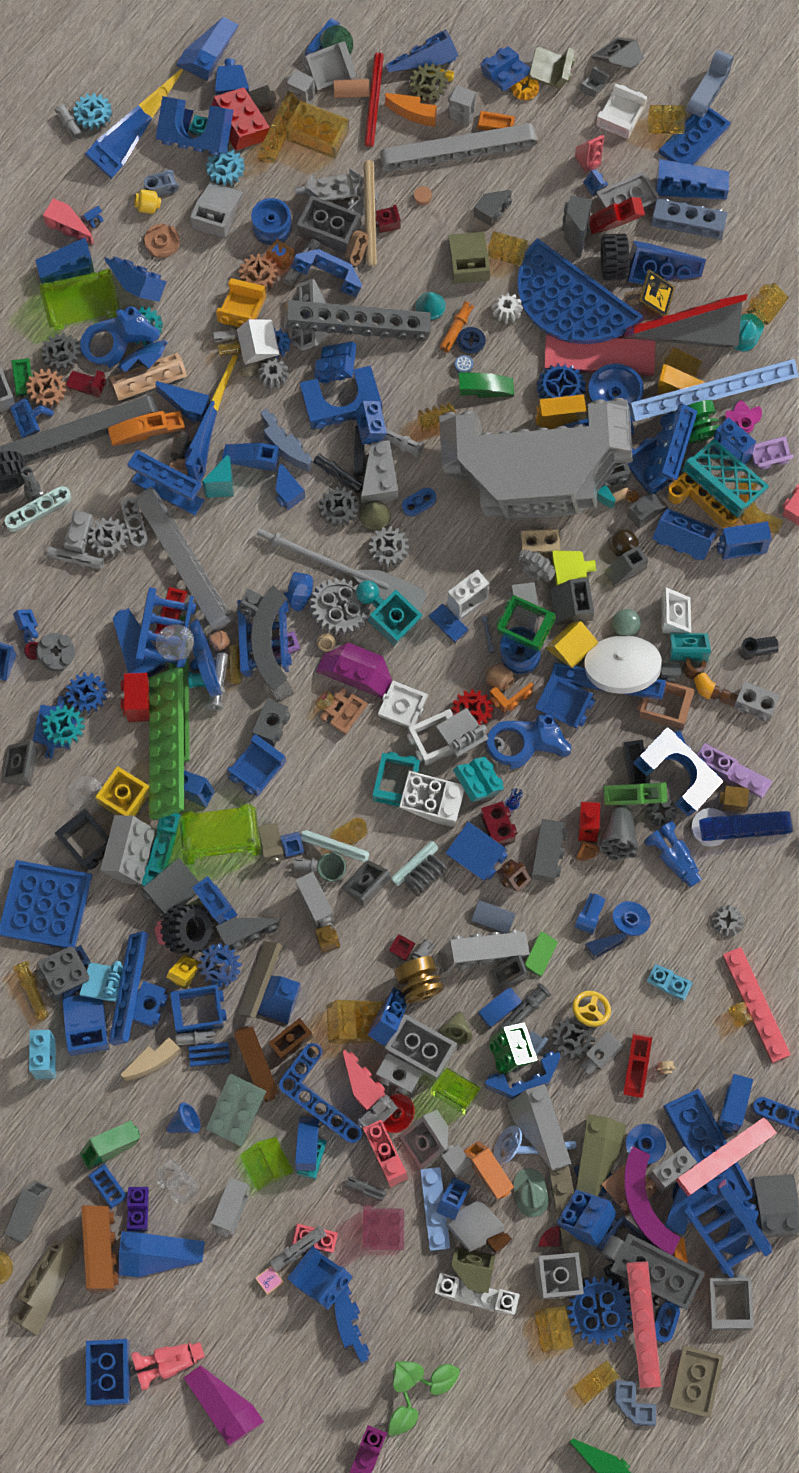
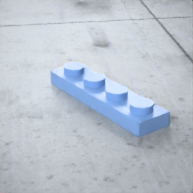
(436, 1223)

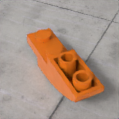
(145, 426)

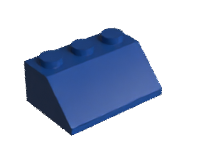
(685, 534)

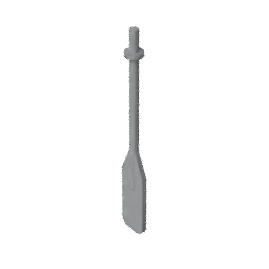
(385, 582)

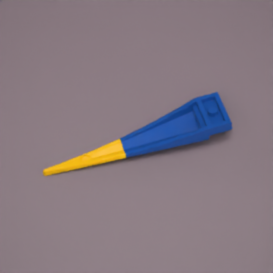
(117, 143)
(198, 450)

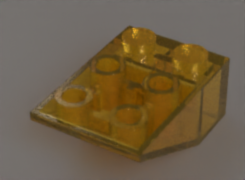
(351, 1021)

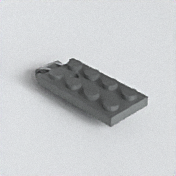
(668, 1275)

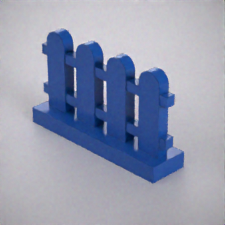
(676, 440)

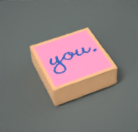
(269, 1280)

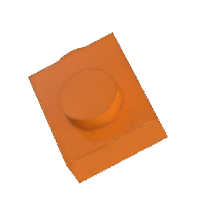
(500, 701)

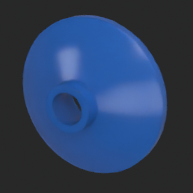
(634, 913)
(651, 1135)

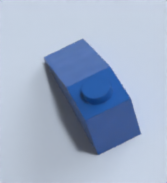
(188, 402)

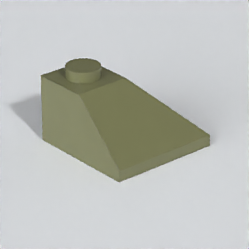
(474, 1269)

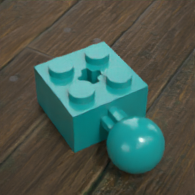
(394, 605)

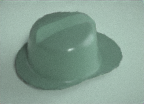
(530, 1192)

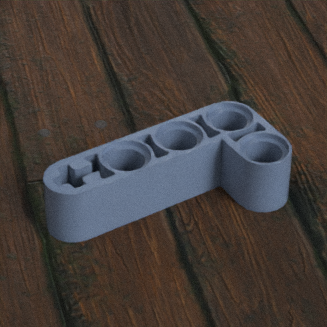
(711, 84)

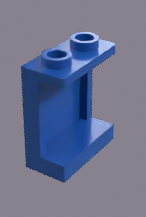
(641, 462)
(565, 702)
(256, 766)
(477, 852)
(214, 900)
(320, 1278)

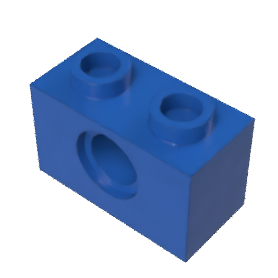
(370, 422)
(149, 993)

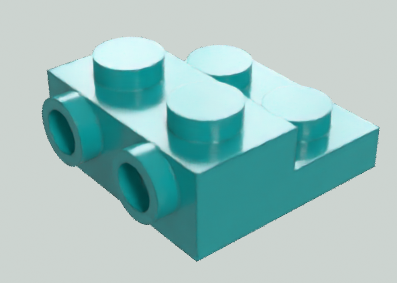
(479, 779)

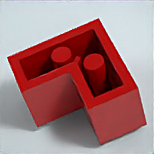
(136, 697)

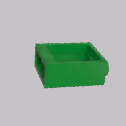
(510, 606)

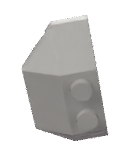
(303, 339)

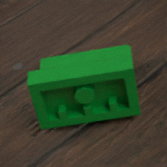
(512, 1048)

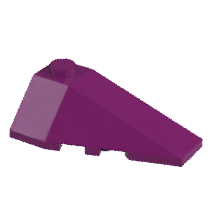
(226, 1408)

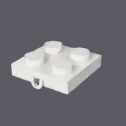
(402, 704)

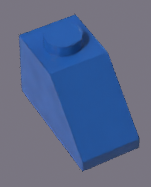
(288, 489)

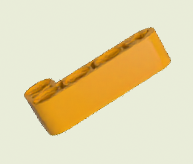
(705, 502)

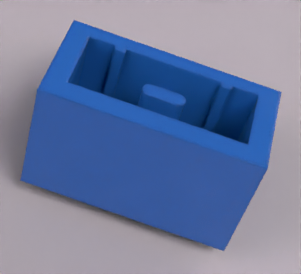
(587, 1217)

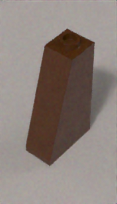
(255, 1061)

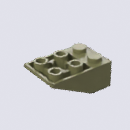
(469, 257)

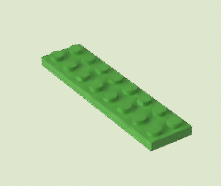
(166, 744)

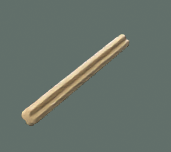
(369, 205)

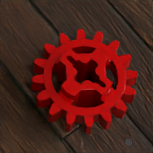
(479, 701)

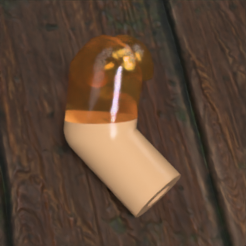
(626, 494)

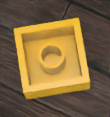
(123, 793)

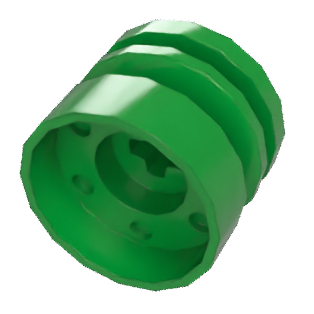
(704, 425)

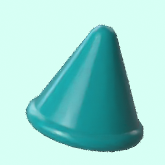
(431, 303)

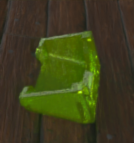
(79, 299)
(220, 833)

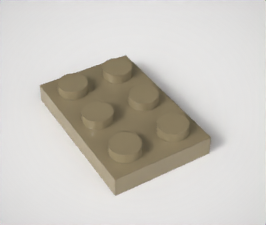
(696, 1381)

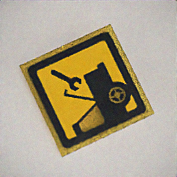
(656, 294)

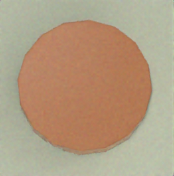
(161, 240)

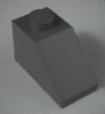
(646, 509)

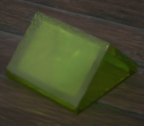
(455, 1090)
(266, 1163)

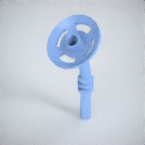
(512, 1145)

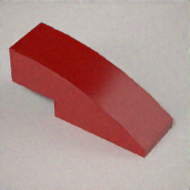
(616, 215)
(637, 1065)

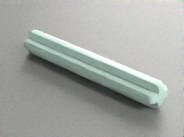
(335, 846)

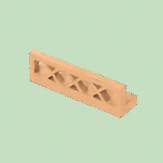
(142, 379)

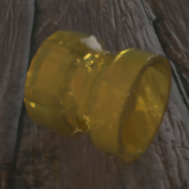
(739, 1012)

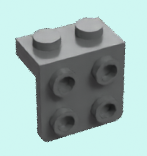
(61, 973)

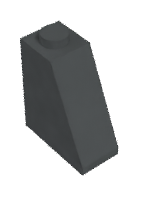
(27, 1210)

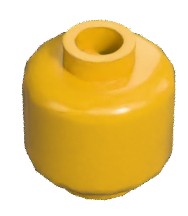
(147, 201)

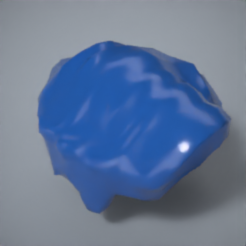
(299, 590)

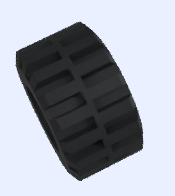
(615, 256)
(10, 471)
(175, 929)

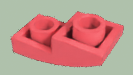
(326, 1244)

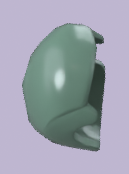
(626, 622)
(332, 866)

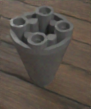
(619, 836)

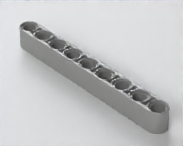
(458, 147)
(184, 559)

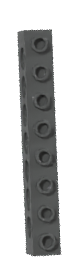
(365, 315)

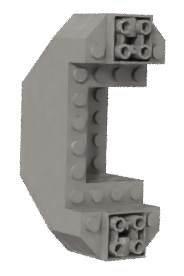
(540, 469)

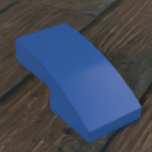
(499, 1007)

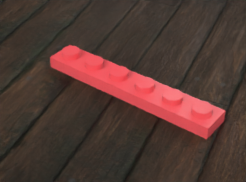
(756, 1005)
(644, 1324)

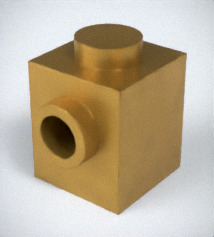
(734, 799)

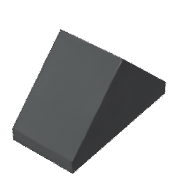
(509, 972)

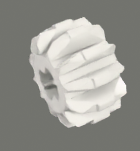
(507, 308)

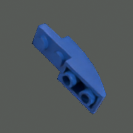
(346, 1314)

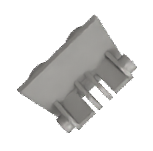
(462, 732)

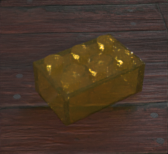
(317, 129)

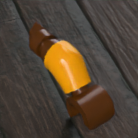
(705, 686)

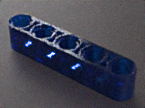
(746, 826)

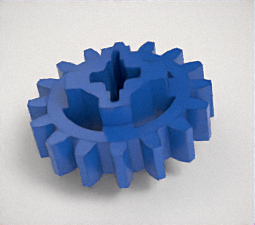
(90, 700)
(220, 955)

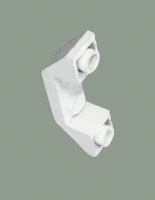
(496, 1300)

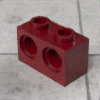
(494, 825)

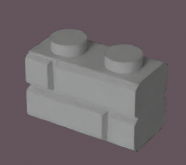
(77, 533)

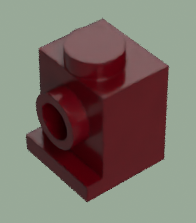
(388, 219)

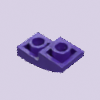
(138, 1208)

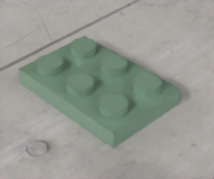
(236, 1110)

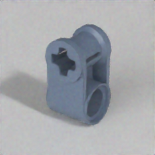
(162, 183)

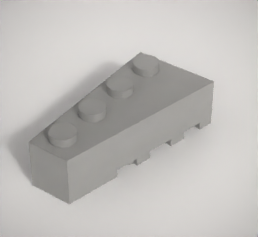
(483, 949)

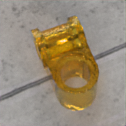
(348, 834)

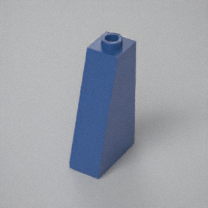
(128, 635)

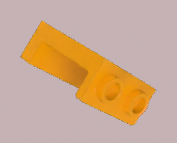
(241, 303)

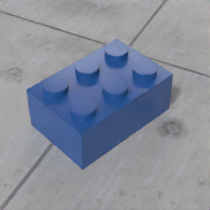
(108, 1372)

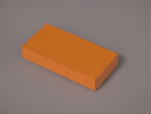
(491, 121)

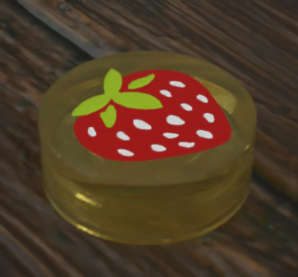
(324, 700)

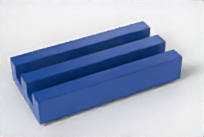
(209, 1054)

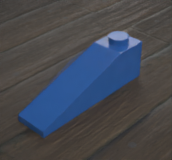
(149, 1253)

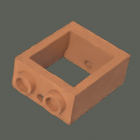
(674, 689)

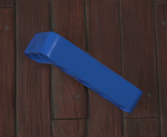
(310, 1106)

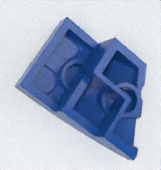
(145, 355)

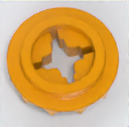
(527, 93)

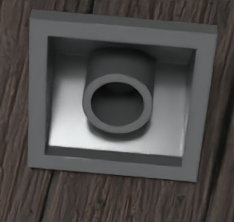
(19, 763)
(366, 882)

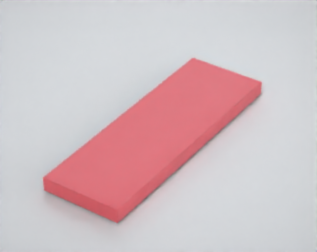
(590, 357)

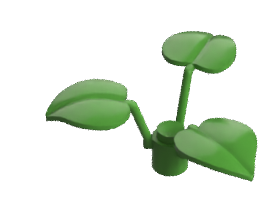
(407, 1375)

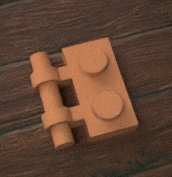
(348, 714)

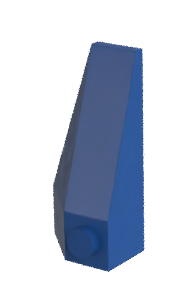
(437, 50)
(206, 51)
(662, 261)

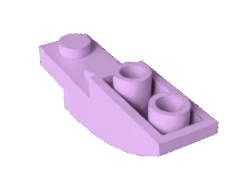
(733, 772)

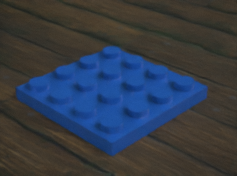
(45, 904)

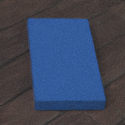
(697, 138)

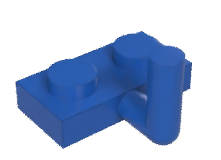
(25, 417)

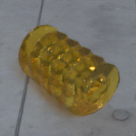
(432, 417)

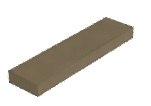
(259, 979)

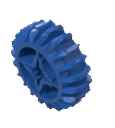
(547, 382)

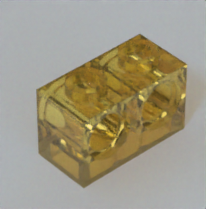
(667, 119)
(507, 248)

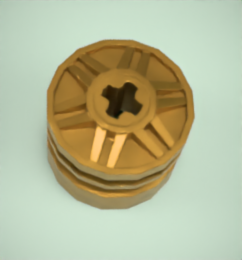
(417, 976)

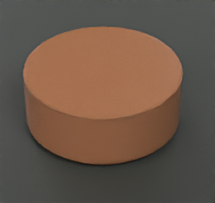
(422, 195)

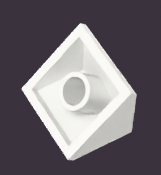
(257, 340)
(675, 612)

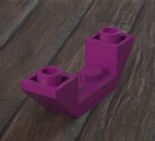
(368, 1451)

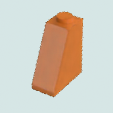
(489, 1170)

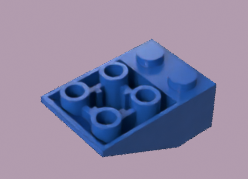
(137, 279)
(85, 1025)

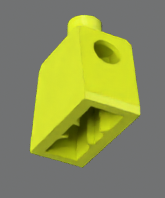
(570, 565)

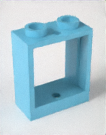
(40, 1049)

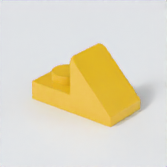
(183, 971)

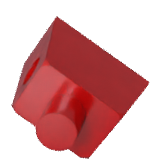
(588, 820)

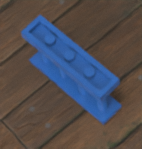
(167, 482)
(150, 618)
(247, 663)
(736, 1211)

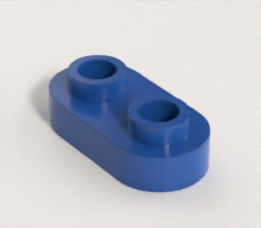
(417, 501)
(666, 1322)

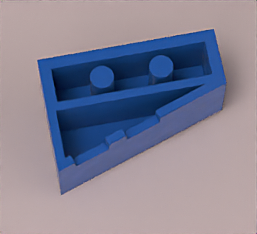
(65, 262)

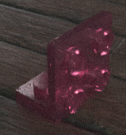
(383, 1229)

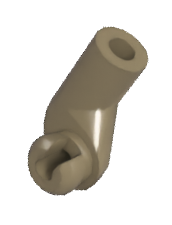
(251, 370)

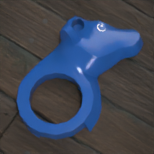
(126, 328)
(204, 660)
(536, 736)

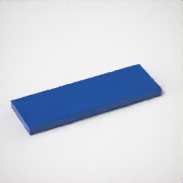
(702, 1137)

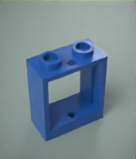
(741, 447)
(744, 540)
(177, 996)
(735, 1104)

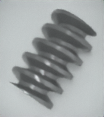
(424, 874)

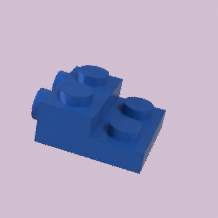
(504, 68)
(336, 362)

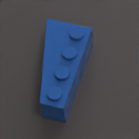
(691, 181)

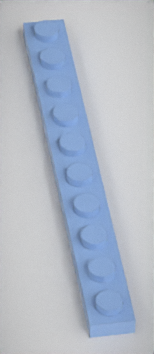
(713, 389)

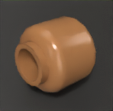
(500, 677)

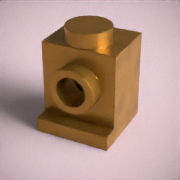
(327, 938)

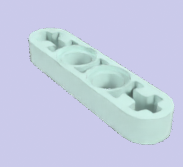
(39, 511)

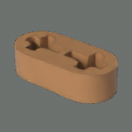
(356, 248)

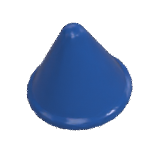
(184, 1120)

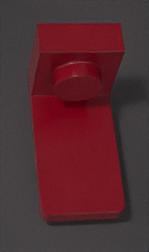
(87, 384)

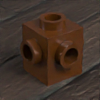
(513, 875)

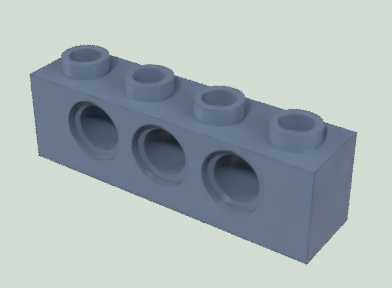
(681, 223)

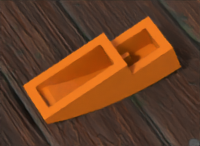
(412, 108)

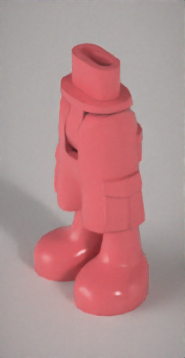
(169, 1361)

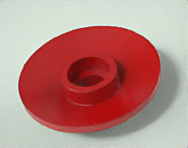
(406, 1108)

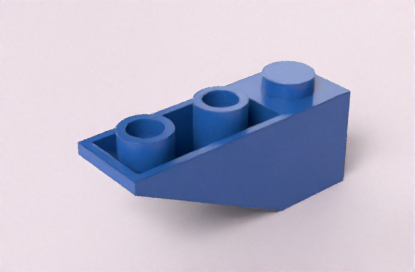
(253, 455)
(389, 1017)

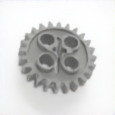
(324, 611)

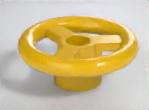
(585, 1016)

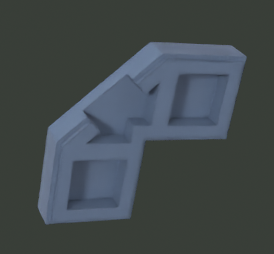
(637, 1412)

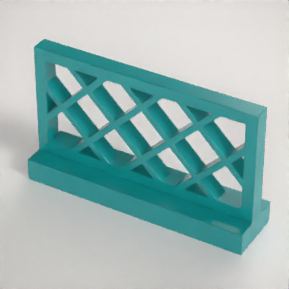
(727, 497)

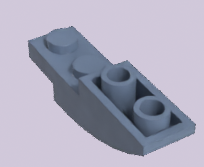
(289, 447)

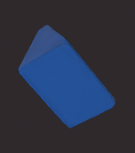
(292, 844)

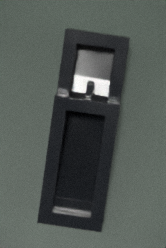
(632, 751)

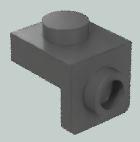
(595, 82)
(670, 672)

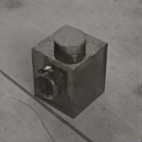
(263, 98)

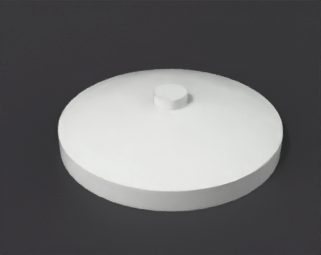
(623, 664)

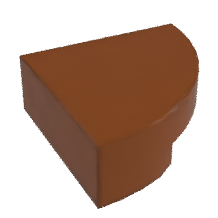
(587, 851)

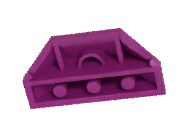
(357, 669)

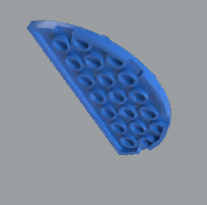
(568, 301)

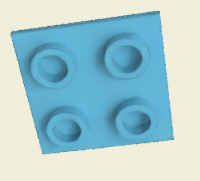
(103, 981)

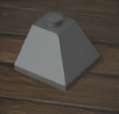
(620, 52)

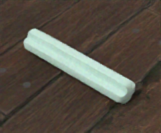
(422, 855)

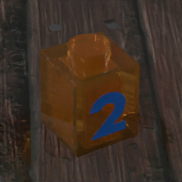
(281, 254)

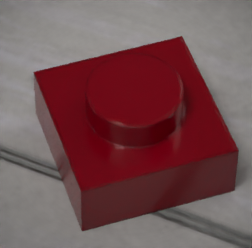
(402, 947)

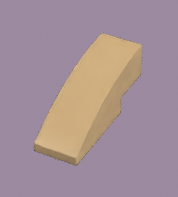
(151, 1060)

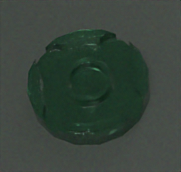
(334, 35)

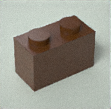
(290, 1040)

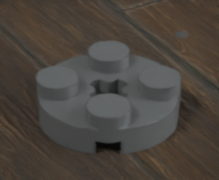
(48, 659)

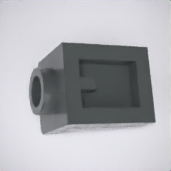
(249, 603)

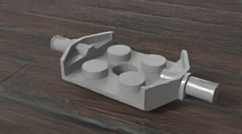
(333, 187)

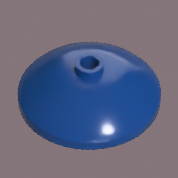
(618, 380)

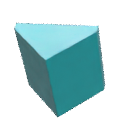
(219, 481)
(690, 645)

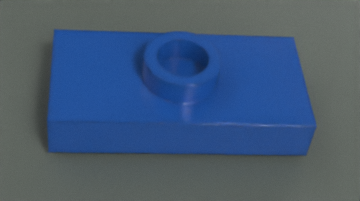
(448, 623)

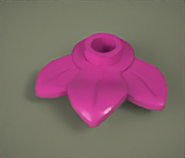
(743, 415)

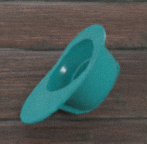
(750, 331)

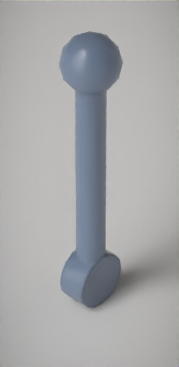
(490, 649)

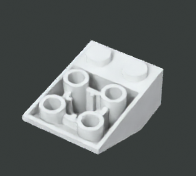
(432, 798)

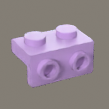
(771, 452)

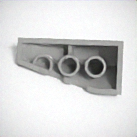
(536, 1118)

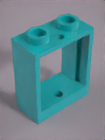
(389, 797)

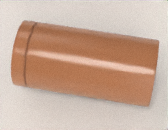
(351, 88)

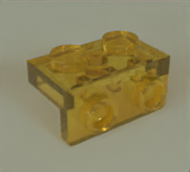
(767, 303)
(553, 1329)

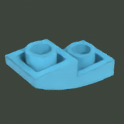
(669, 982)

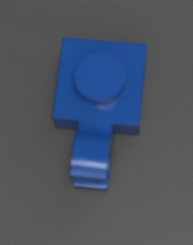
(26, 622)

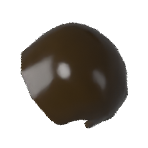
(622, 542)

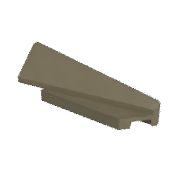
(44, 1284)

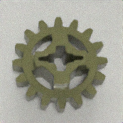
(434, 78)

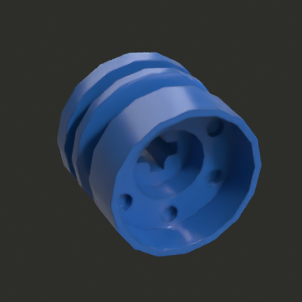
(510, 648)

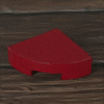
(550, 1238)

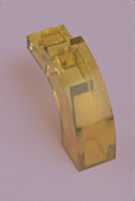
(754, 514)

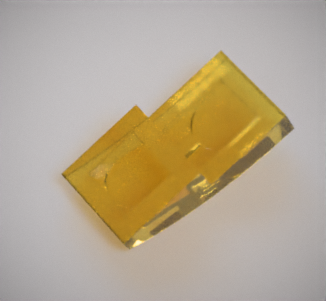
(595, 1382)

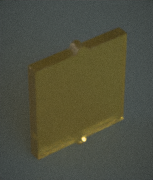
(683, 362)

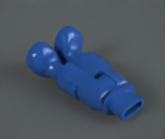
(677, 856)

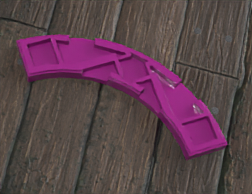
(639, 1205)

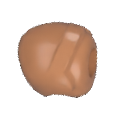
(219, 640)

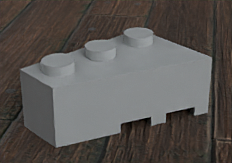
(380, 476)

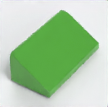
(541, 954)

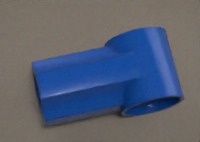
(589, 916)

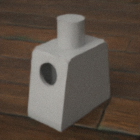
(609, 1046)

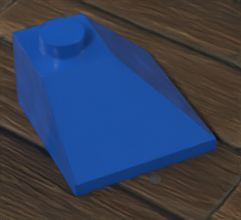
(279, 999)

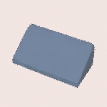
(493, 917)

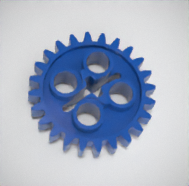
(582, 1314)

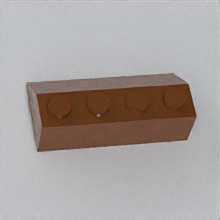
(98, 1249)

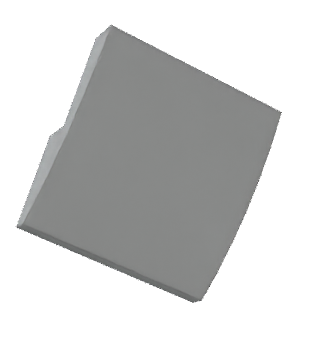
(475, 1225)

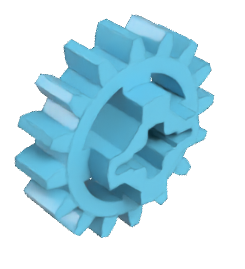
(92, 111)
(225, 167)

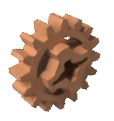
(267, 274)
(42, 381)

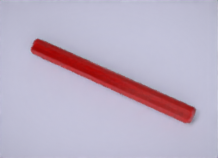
(374, 99)

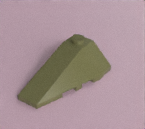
(599, 1152)

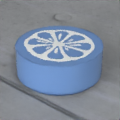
(463, 364)

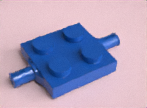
(39, 736)

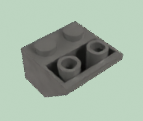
(572, 601)

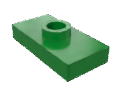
(21, 373)

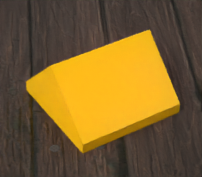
(572, 643)

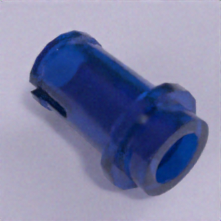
(513, 800)

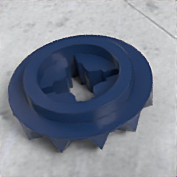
(465, 335)

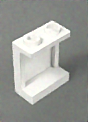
(622, 111)

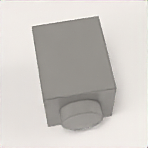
(456, 1160)

